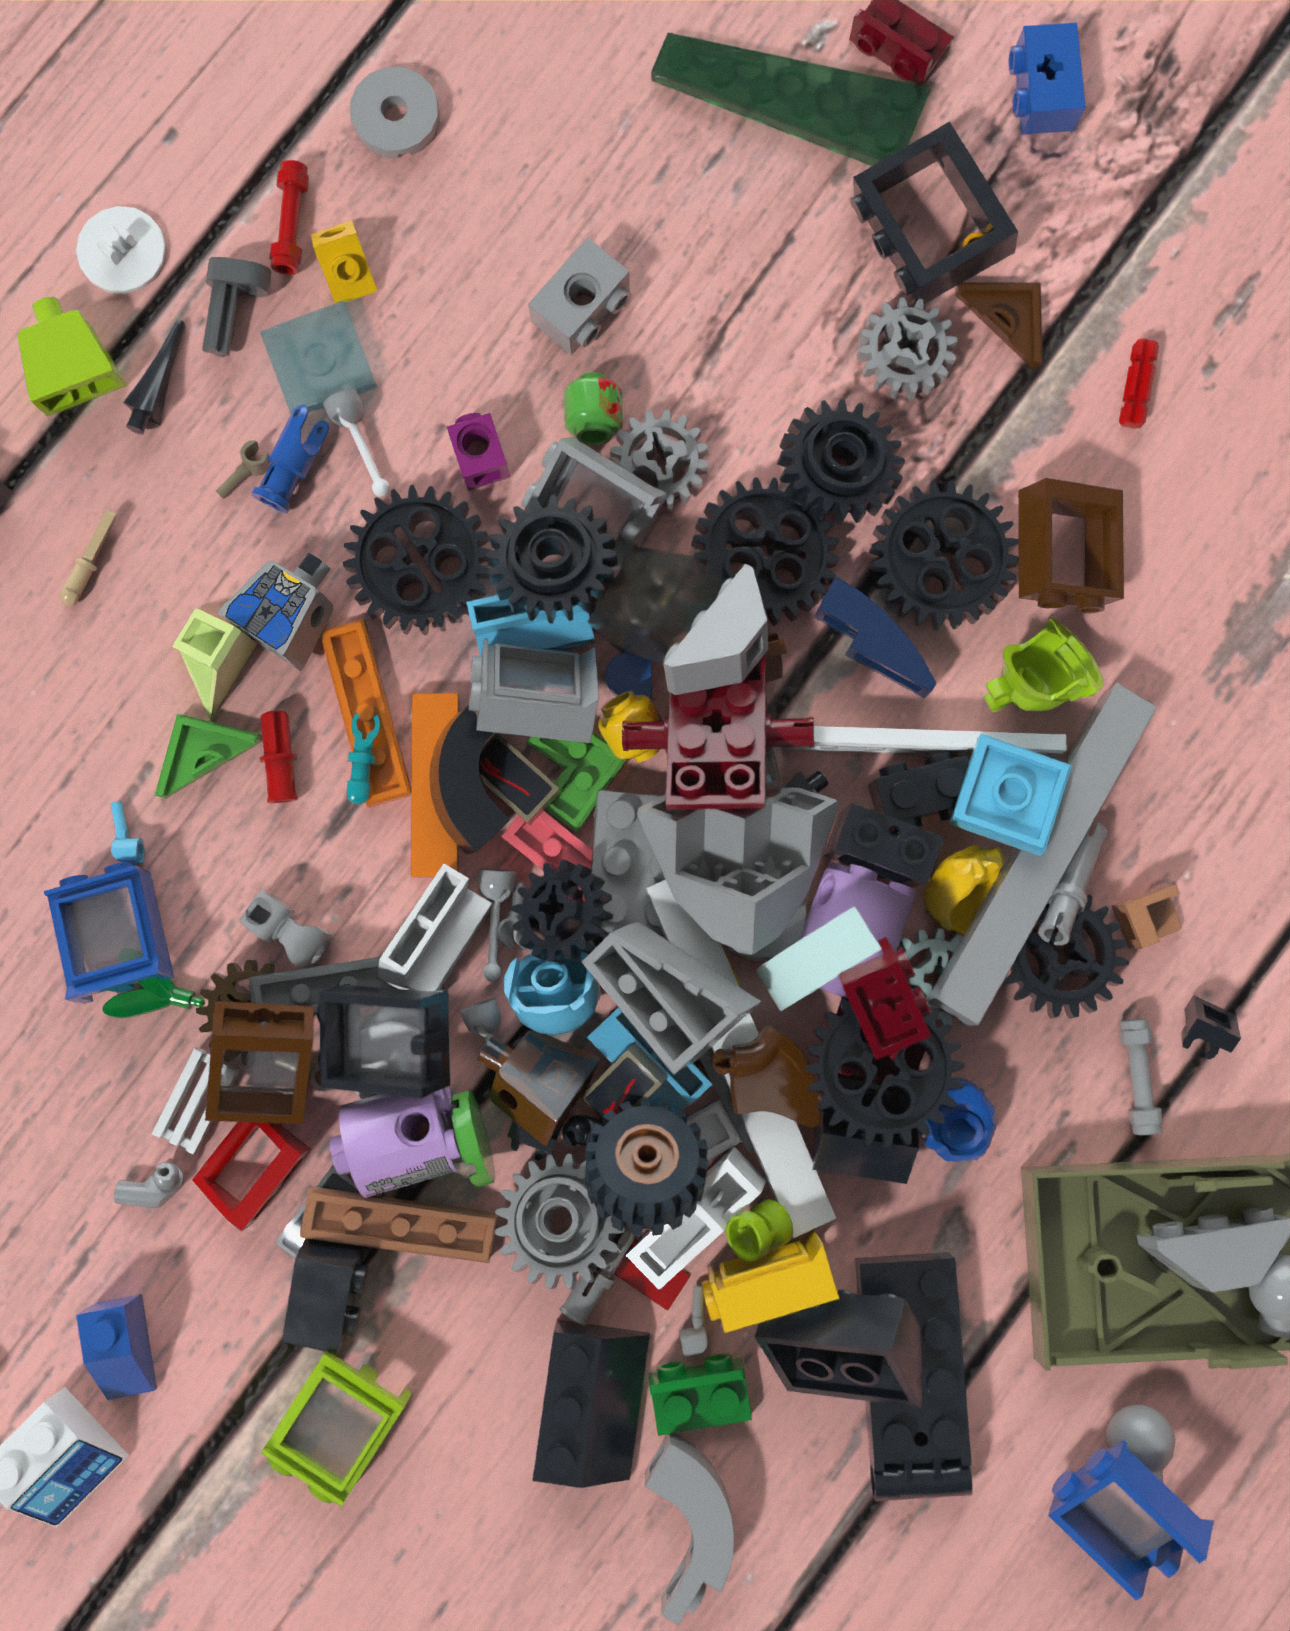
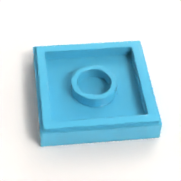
(1010, 795)

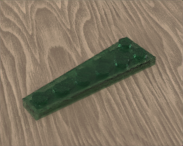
(815, 102)

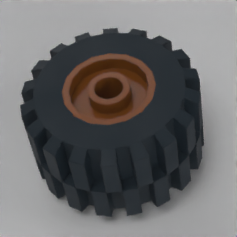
(646, 1167)

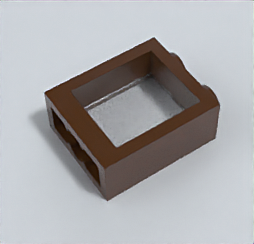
(259, 1062)

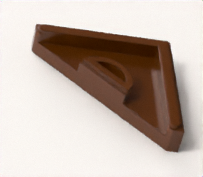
(1010, 312)

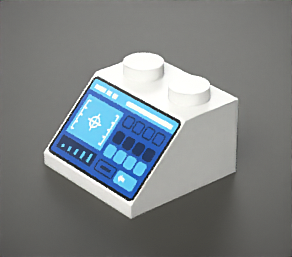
(56, 1460)

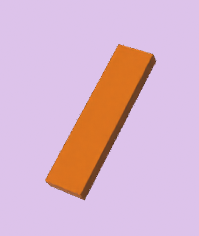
(362, 692)
(429, 840)

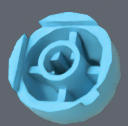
(550, 995)

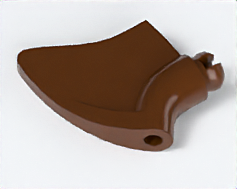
(769, 1077)

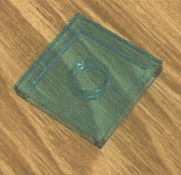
(318, 357)

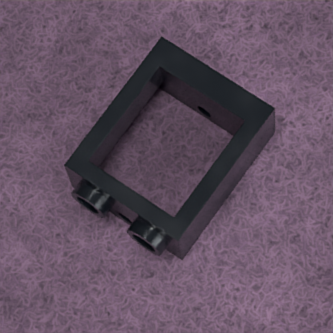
(865, 840)

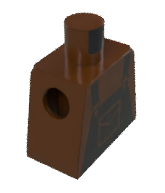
(538, 1081)

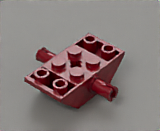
(719, 744)

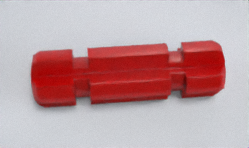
(1139, 383)

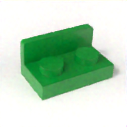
(699, 1394)

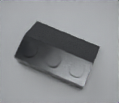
(849, 1349)
(590, 1405)

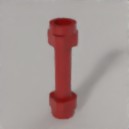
(293, 181)

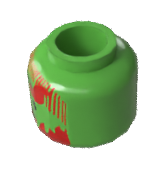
(593, 408)

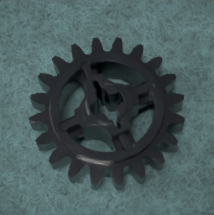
(1080, 962)

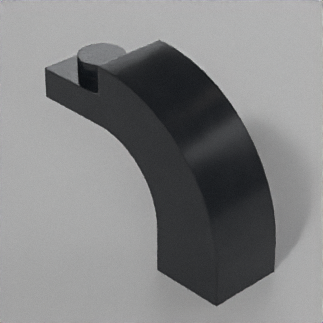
(456, 784)

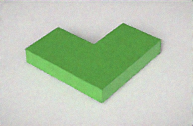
(586, 770)

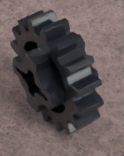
(561, 912)

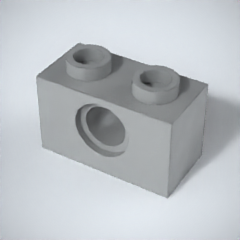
(585, 272)

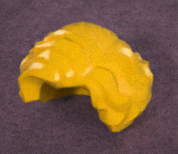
(962, 885)

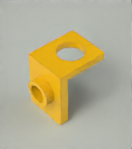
(343, 262)

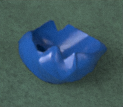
(967, 1127)

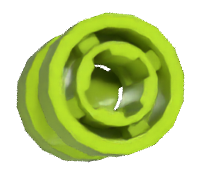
(759, 1230)

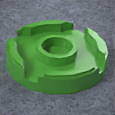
(473, 1138)

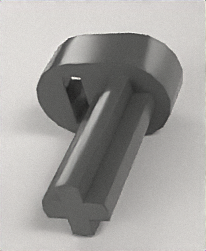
(228, 280)

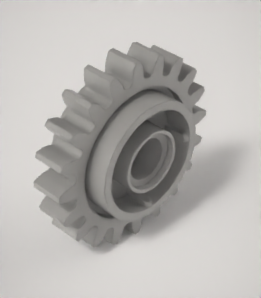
(531, 1225)

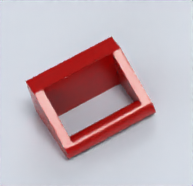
(247, 1211)

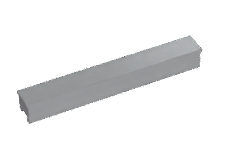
(1030, 879)

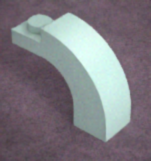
(818, 958)

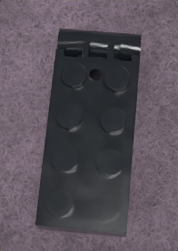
(941, 1458)

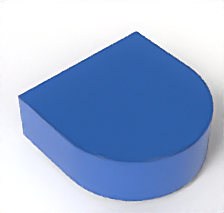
(629, 674)

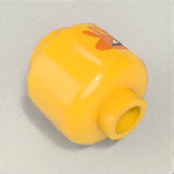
(626, 708)

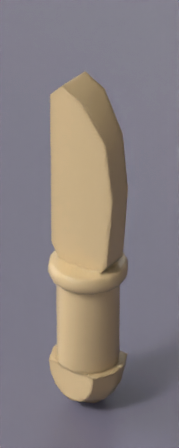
(84, 566)

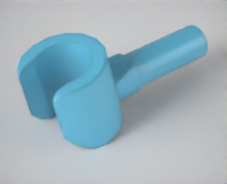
(122, 847)

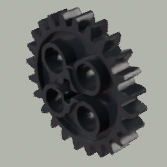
(769, 511)
(982, 540)
(385, 582)
(923, 1089)

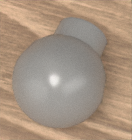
(1273, 1298)
(1146, 1434)

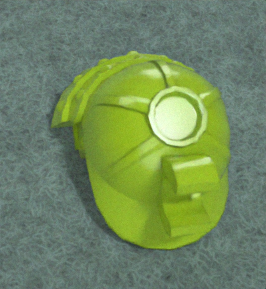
(1045, 672)

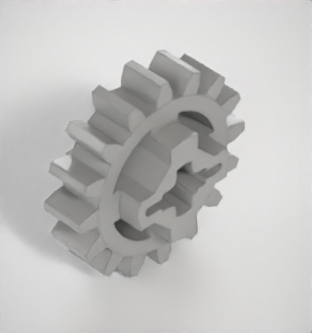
(914, 330)
(676, 454)

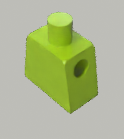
(64, 359)

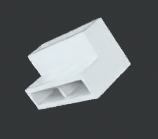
(434, 934)

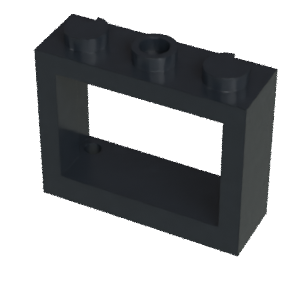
(972, 188)

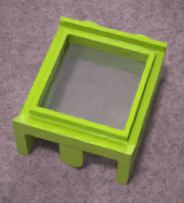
(334, 1428)

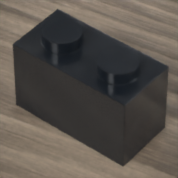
(324, 1295)

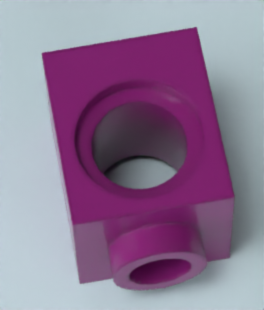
(484, 468)

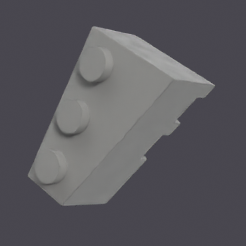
(667, 993)

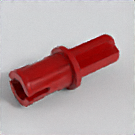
(278, 757)

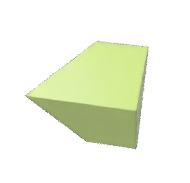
(213, 656)

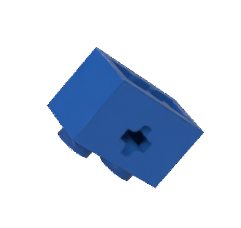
(1047, 78)

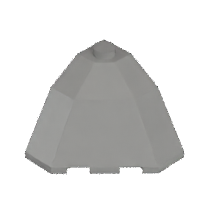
(741, 867)

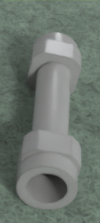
(1145, 1117)

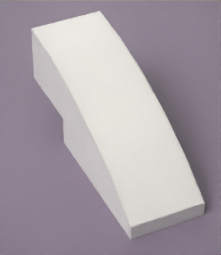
(728, 1189)

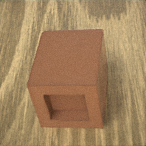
(1148, 917)

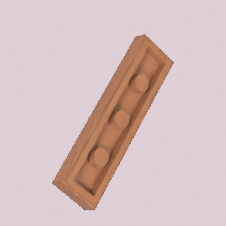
(398, 1224)

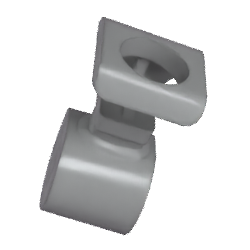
(272, 920)

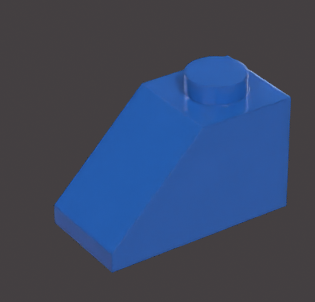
(117, 1346)

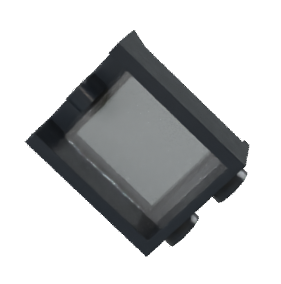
(384, 1040)

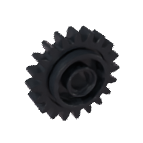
(825, 483)
(552, 586)

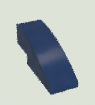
(876, 638)

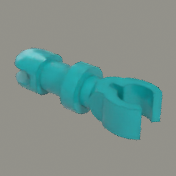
(359, 786)

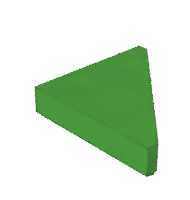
(197, 750)

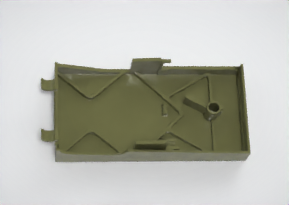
(1110, 1299)

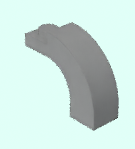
(694, 1486)

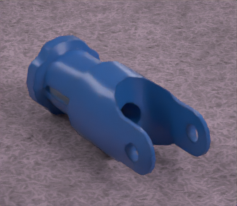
(290, 460)

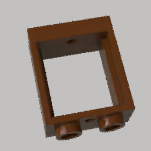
(1103, 544)

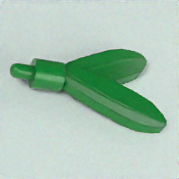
(156, 996)

